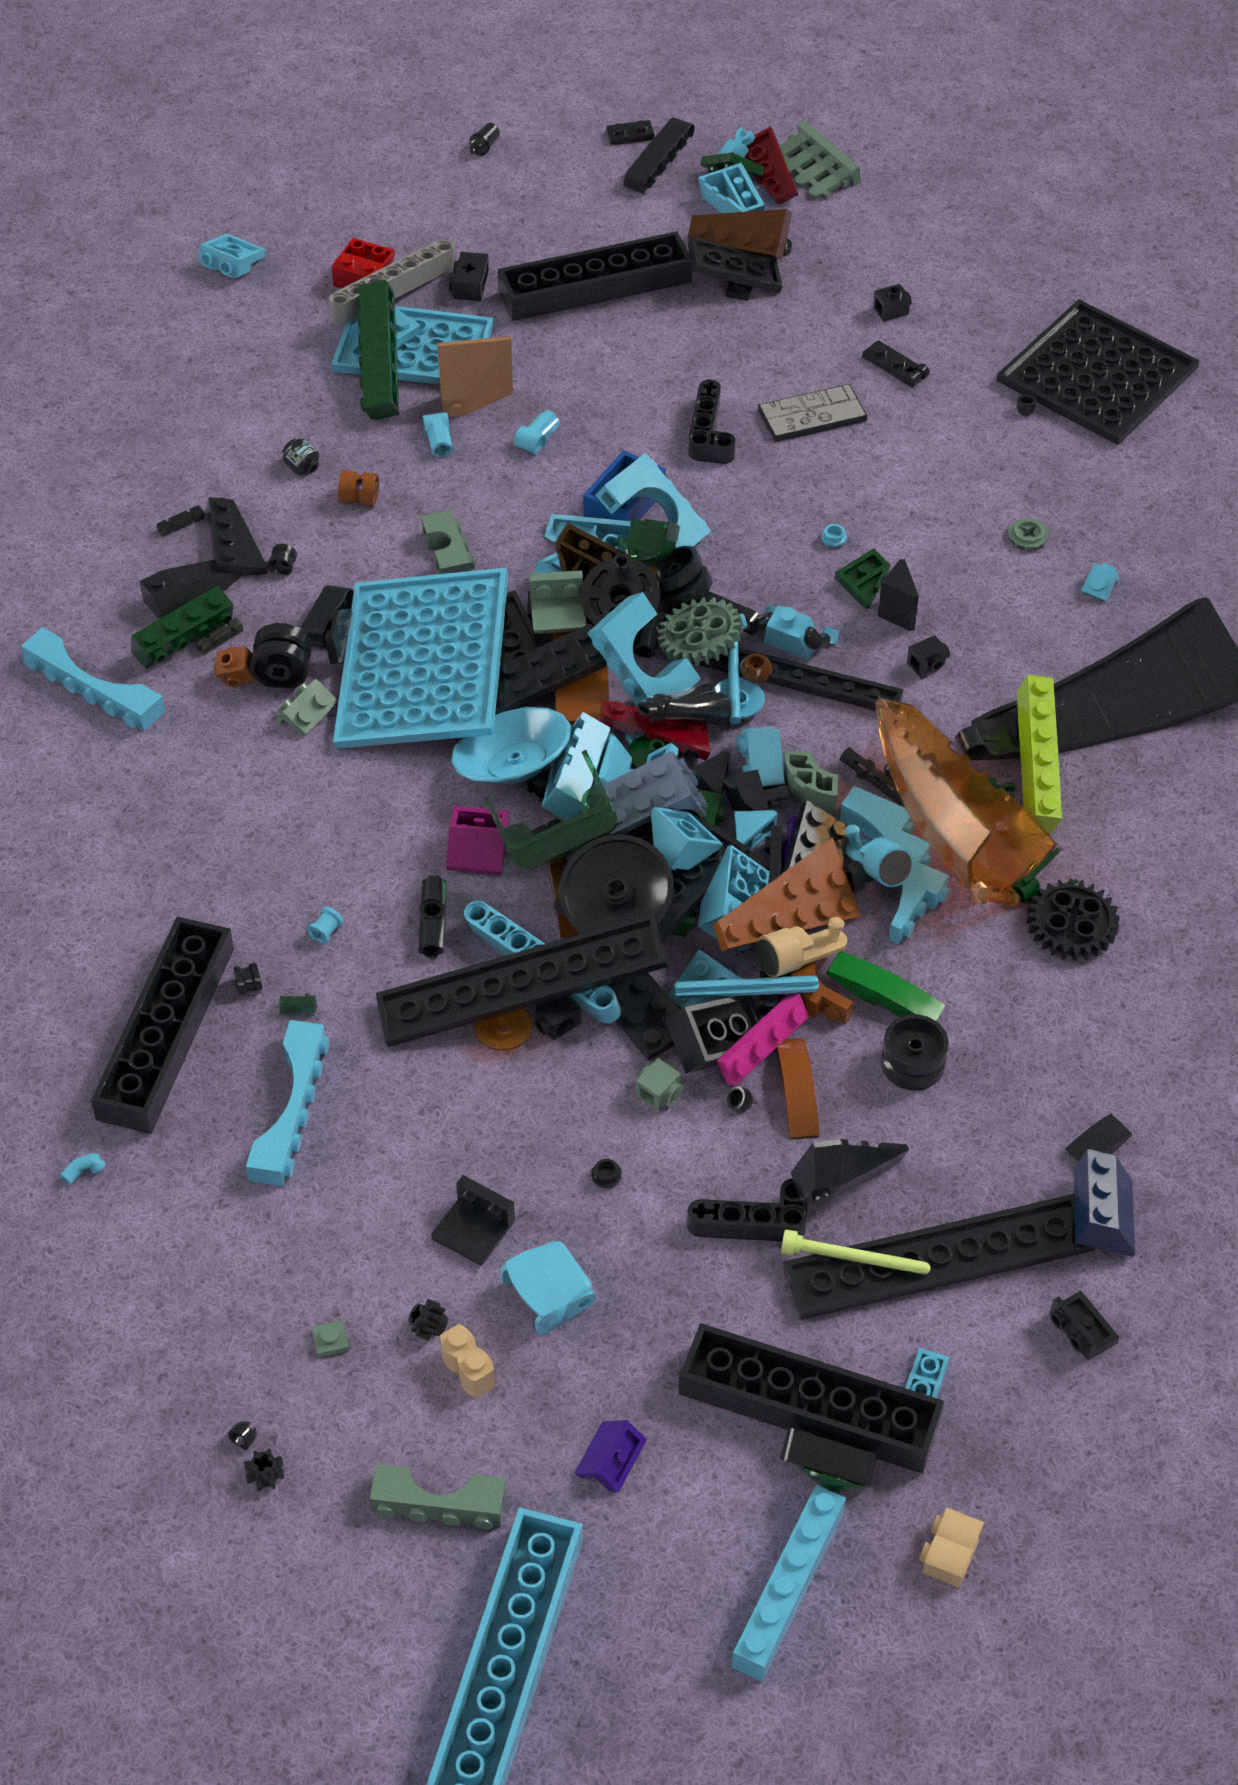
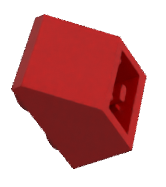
(359, 261)

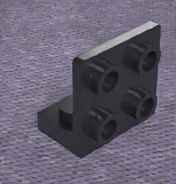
(475, 1221)

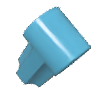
(438, 433)
(536, 434)

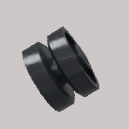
(682, 578)
(281, 656)
(914, 1052)

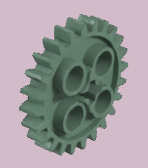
(700, 631)

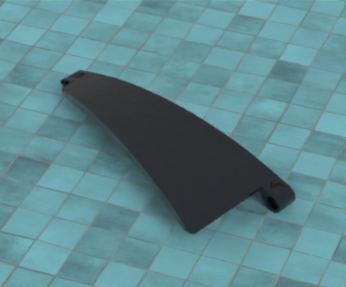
(1149, 684)

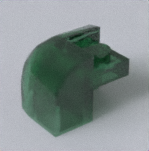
(650, 540)

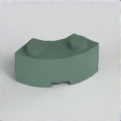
(809, 781)

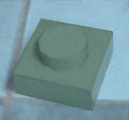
(330, 1338)

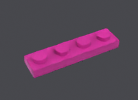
(763, 1038)

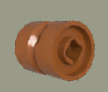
(350, 491)

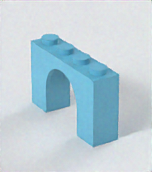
(646, 480)
(615, 640)

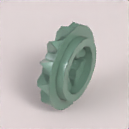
(1027, 526)

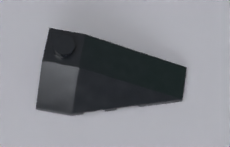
(179, 585)

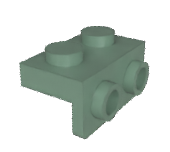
(308, 708)

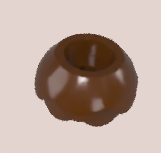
(755, 668)

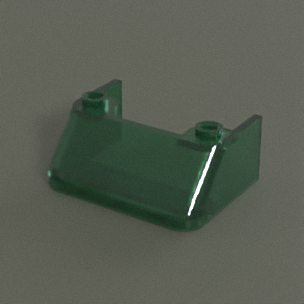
(532, 850)

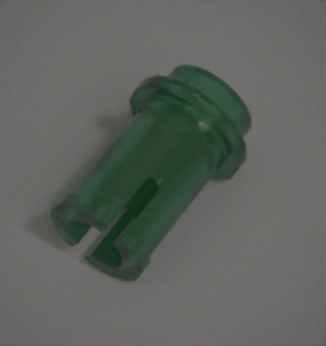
(298, 1004)

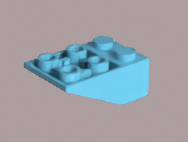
(732, 884)

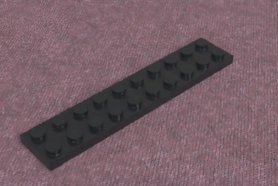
(521, 980)
(953, 1250)

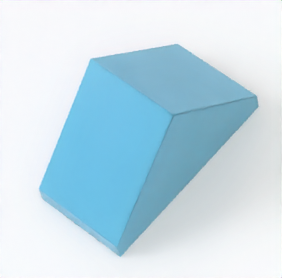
(753, 826)

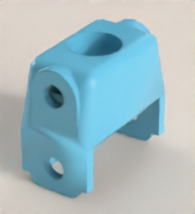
(549, 1284)

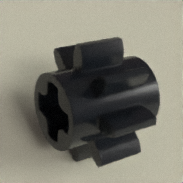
(428, 1319)
(264, 1469)

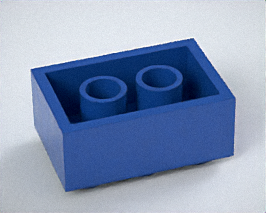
(633, 509)

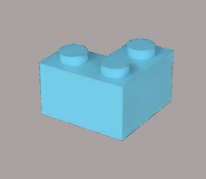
(763, 752)

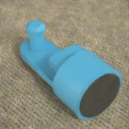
(881, 857)

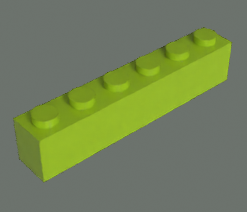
(1039, 751)

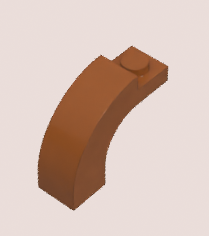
(824, 1000)

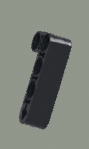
(704, 441)
(746, 1216)

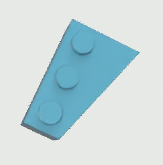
(730, 190)

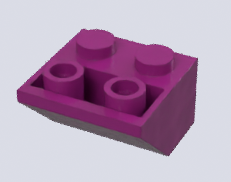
(476, 841)

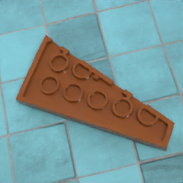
(800, 897)

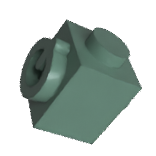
(659, 1084)

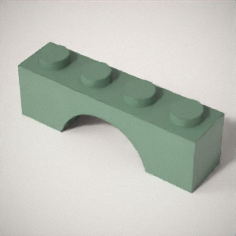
(476, 1503)

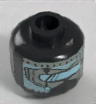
(301, 456)

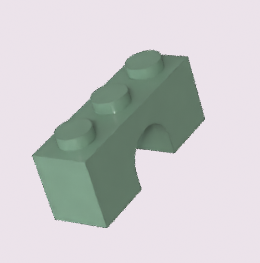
(444, 532)

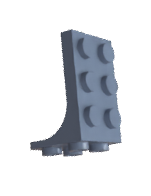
(659, 783)

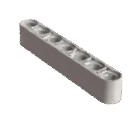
(401, 275)

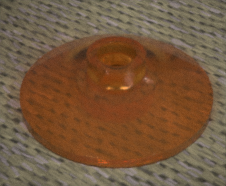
(517, 1022)

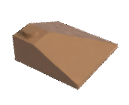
(474, 373)

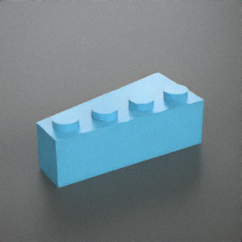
(569, 771)

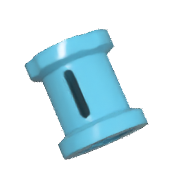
(325, 925)

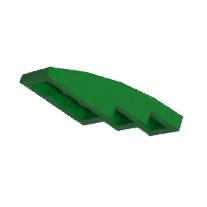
(881, 986)

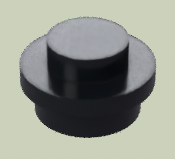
(606, 1173)

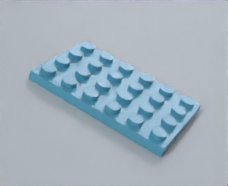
(417, 357)

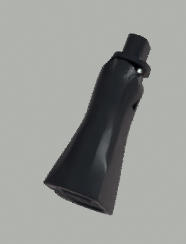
(696, 704)

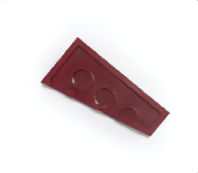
(776, 174)
(682, 733)

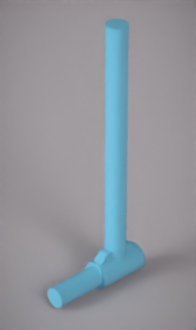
(733, 676)

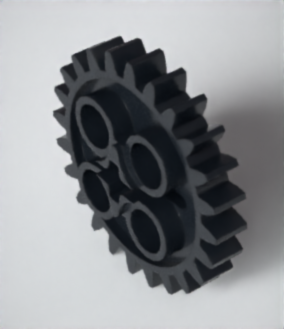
(1051, 914)

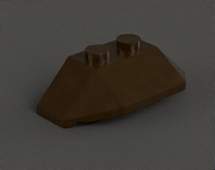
(583, 551)

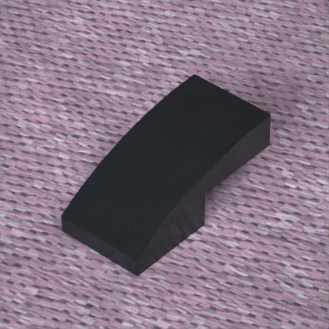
(1103, 1136)

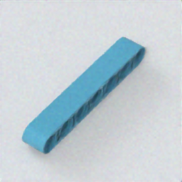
(515, 936)

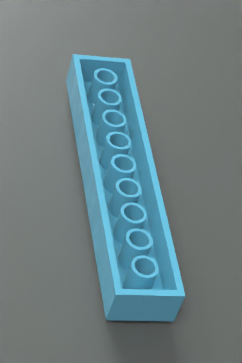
(508, 1652)

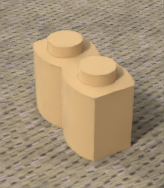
(467, 1360)
(952, 1547)

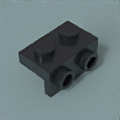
(1083, 1325)

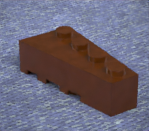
(751, 231)

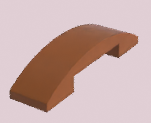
(798, 1088)

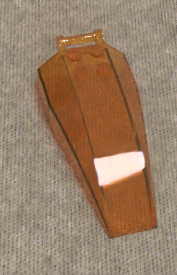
(959, 813)

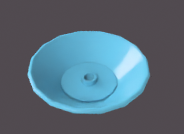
(517, 751)

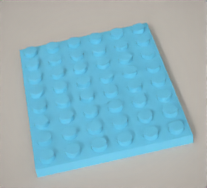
(422, 659)

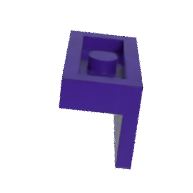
(612, 1454)

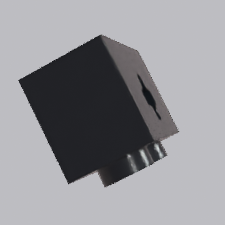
(469, 276)

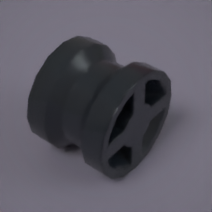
(282, 559)
(247, 978)

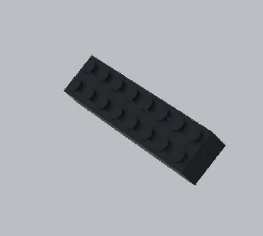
(594, 275)
(162, 1025)
(810, 1396)

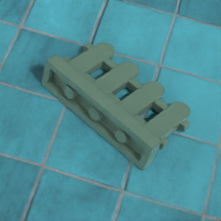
(827, 160)

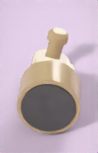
(793, 947)

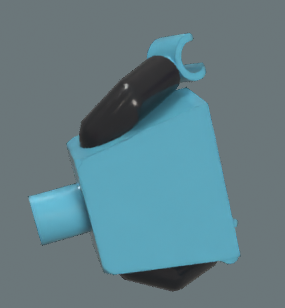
(793, 631)

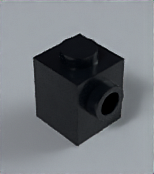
(892, 302)

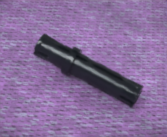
(852, 760)

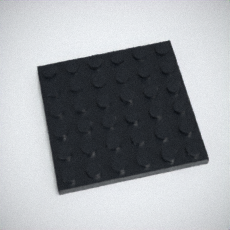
(1098, 371)

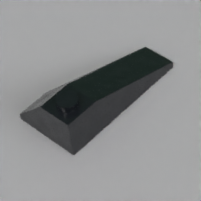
(837, 1167)

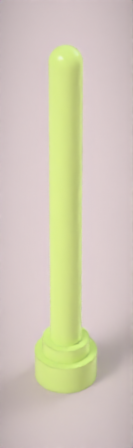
(795, 1243)

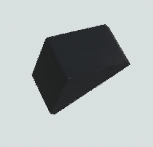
(712, 772)

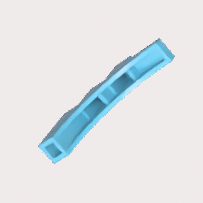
(925, 885)

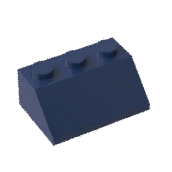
(1103, 1204)

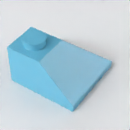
(681, 838)

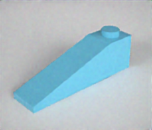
(603, 529)

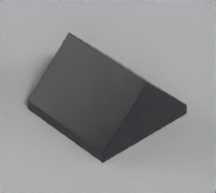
(899, 597)

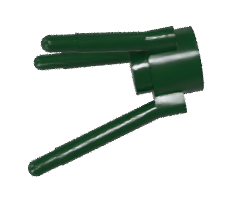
(1029, 885)

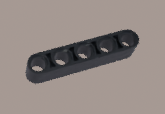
(658, 154)

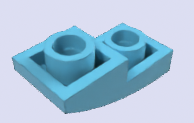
(927, 1372)

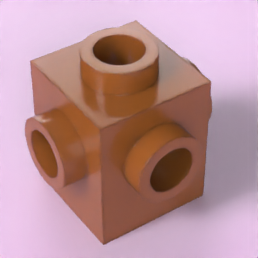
(233, 666)

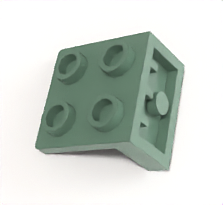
(556, 601)

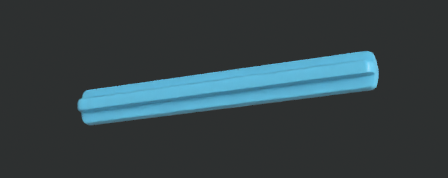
(745, 987)

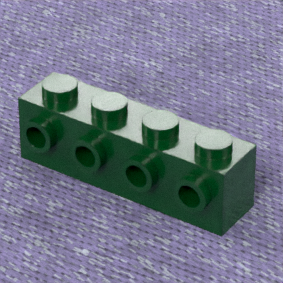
(181, 627)

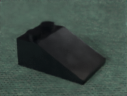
(710, 1030)

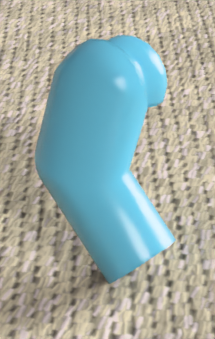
(79, 1165)

